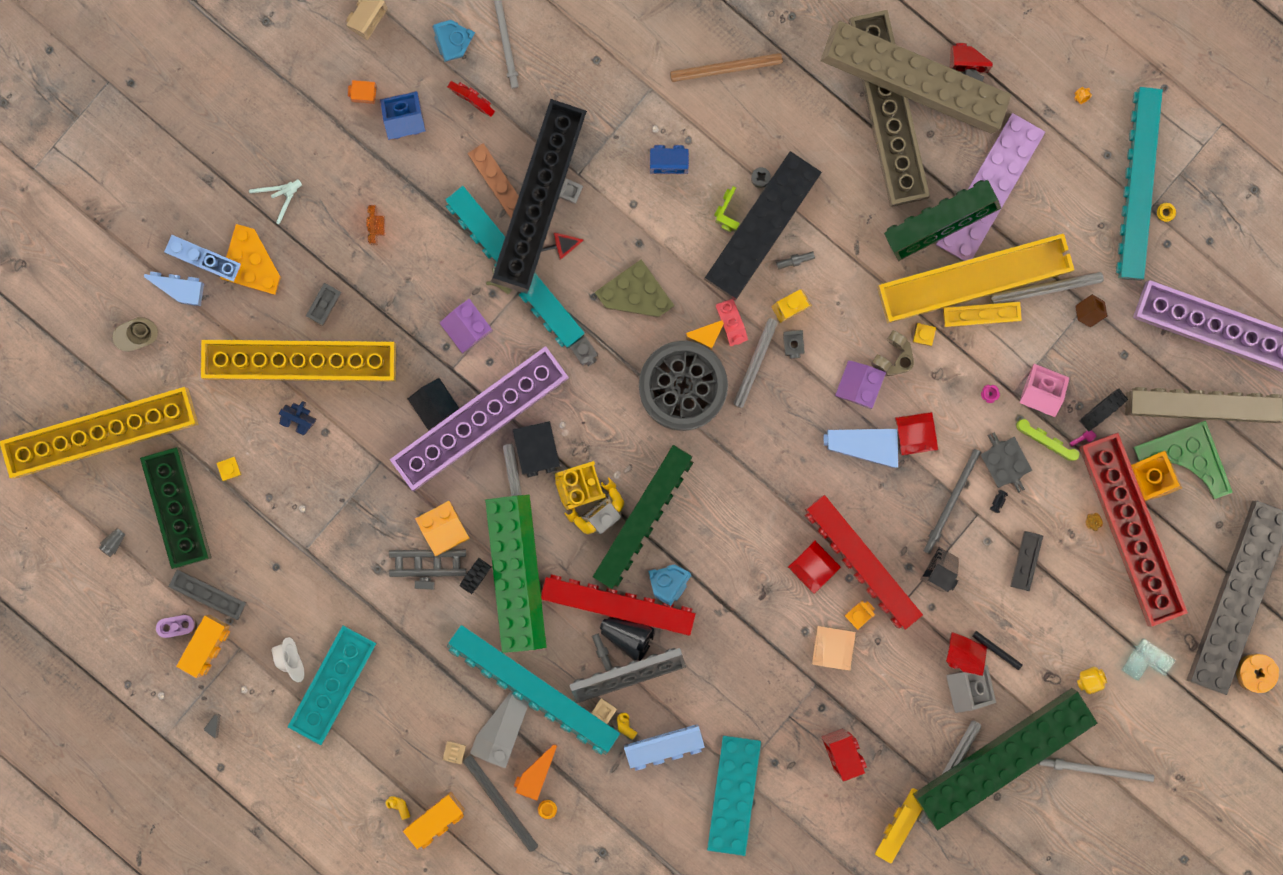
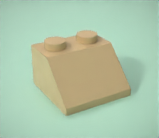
(366, 17)

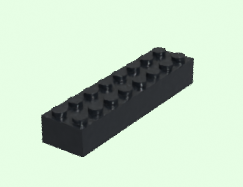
(762, 225)

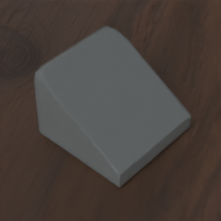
(212, 727)

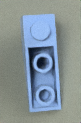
(183, 291)

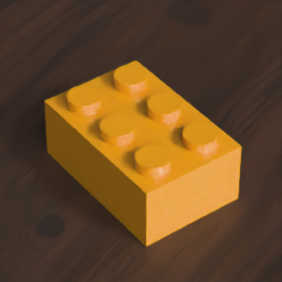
(204, 646)
(434, 821)

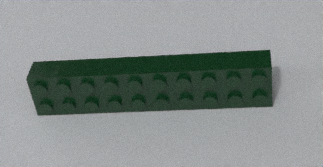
(1005, 758)

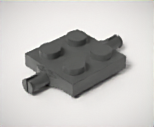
(1006, 462)

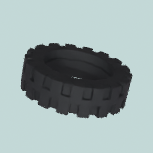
(1103, 409)

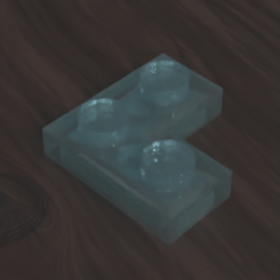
(1144, 656)

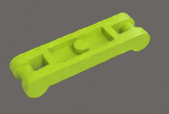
(1053, 444)

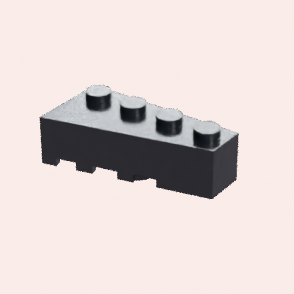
(942, 571)

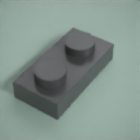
(323, 304)

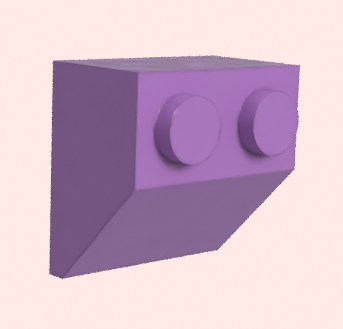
(466, 326)
(860, 384)

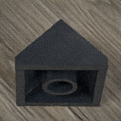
(433, 403)

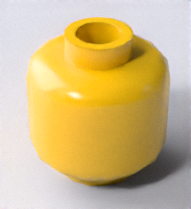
(1092, 680)

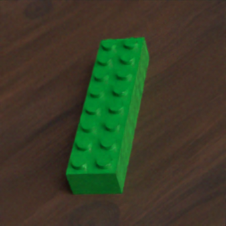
(515, 573)

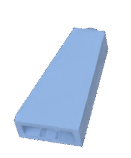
(866, 444)

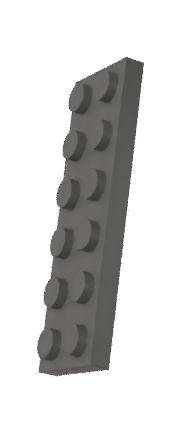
(629, 675)

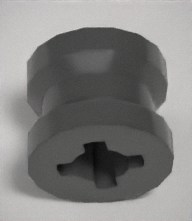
(760, 183)

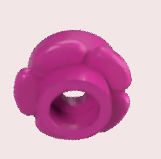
(995, 393)

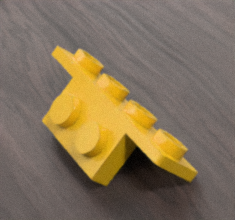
(899, 829)

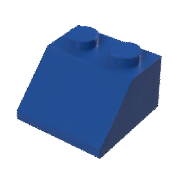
(402, 115)
(669, 160)

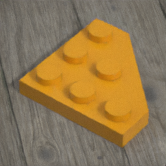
(256, 265)

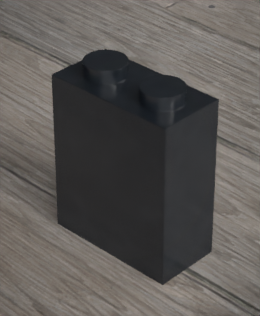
(536, 449)

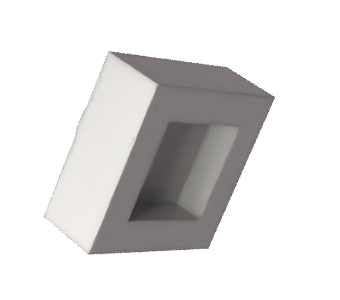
(571, 191)

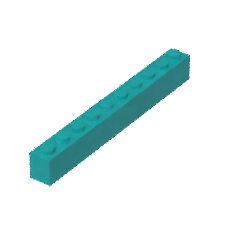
(1140, 183)
(492, 239)
(533, 690)

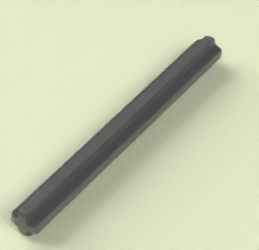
(500, 803)

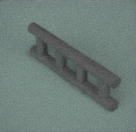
(418, 571)

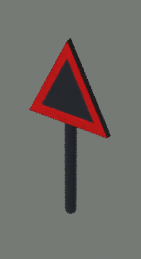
(563, 244)

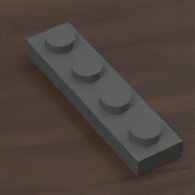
(207, 594)

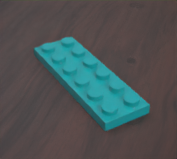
(332, 685)
(734, 795)

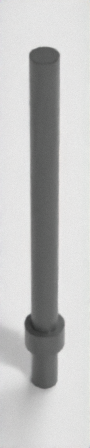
(935, 534)

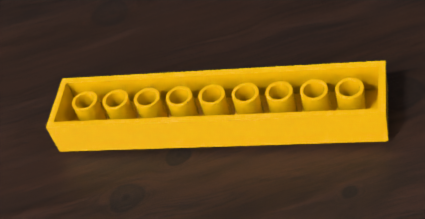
(298, 360)
(98, 433)

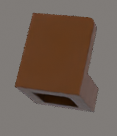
(1091, 311)

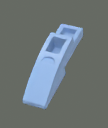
(202, 258)

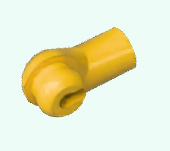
(624, 727)

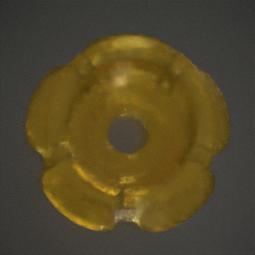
(1094, 521)

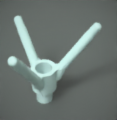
(286, 189)

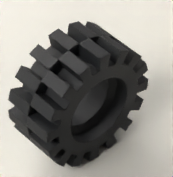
(475, 576)

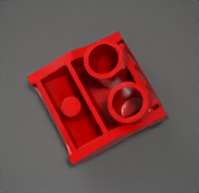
(916, 433)
(814, 567)
(966, 654)

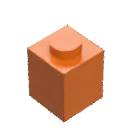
(362, 92)

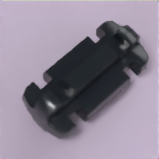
(999, 501)

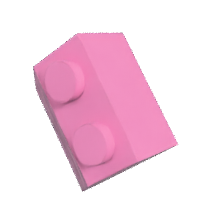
(1044, 390)

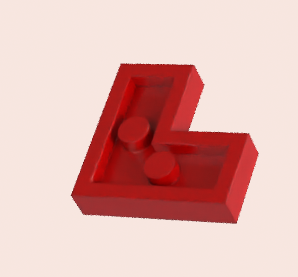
(471, 96)

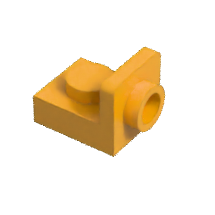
(860, 614)

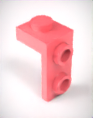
(732, 322)

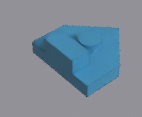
(452, 39)
(669, 583)

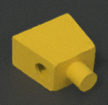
(791, 305)

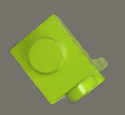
(727, 223)

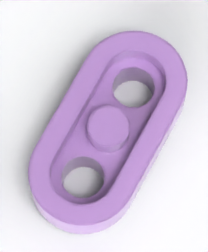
(176, 626)

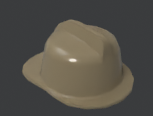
(135, 334)

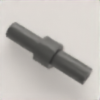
(795, 260)
(602, 652)

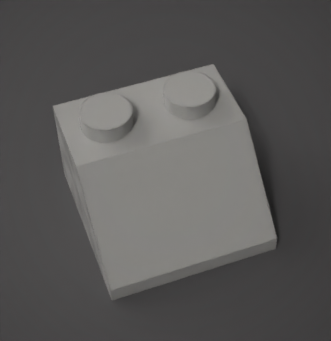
(970, 690)

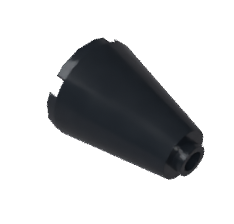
(628, 636)

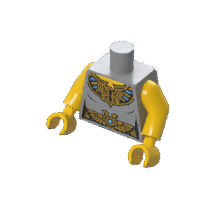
(602, 514)

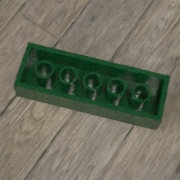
(942, 220)
(175, 508)

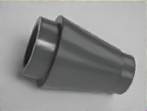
(112, 542)

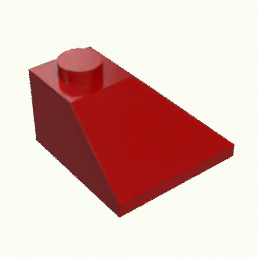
(966, 57)

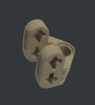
(902, 344)

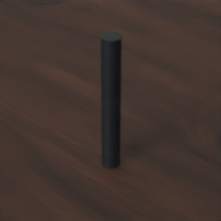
(997, 650)

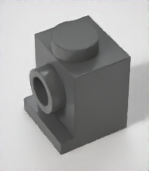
(790, 336)

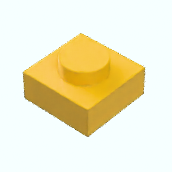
(924, 334)
(229, 468)

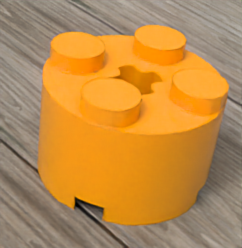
(1268, 673)

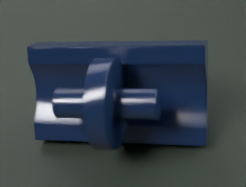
(298, 414)

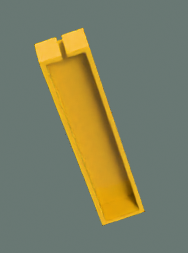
(975, 278)

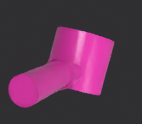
(1089, 436)

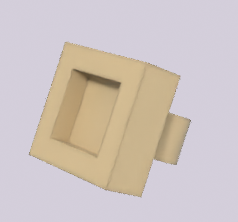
(454, 752)

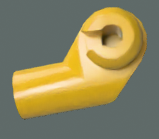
(398, 804)

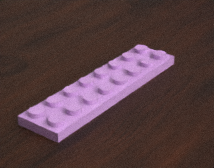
(1002, 170)

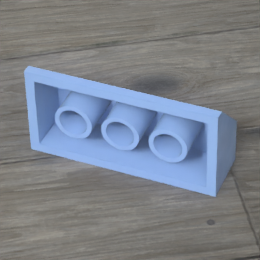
(664, 746)

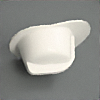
(288, 660)

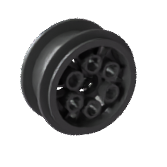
(689, 418)

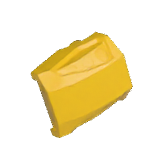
(578, 485)

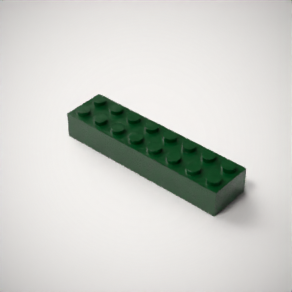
(642, 517)

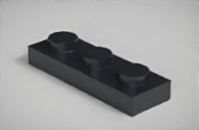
(1026, 561)

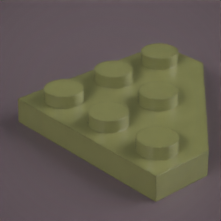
(635, 292)

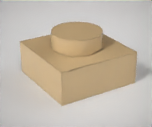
(604, 711)

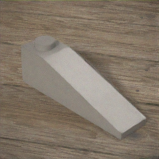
(499, 734)

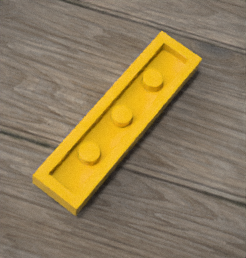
(982, 314)

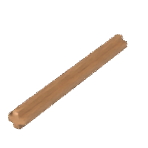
(726, 67)

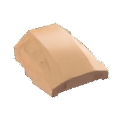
(833, 648)

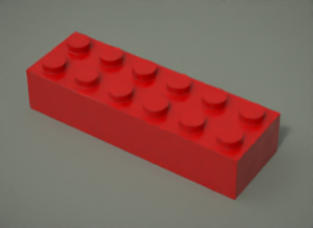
(843, 754)

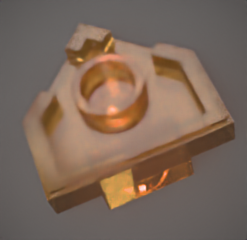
(375, 225)

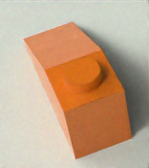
(533, 778)

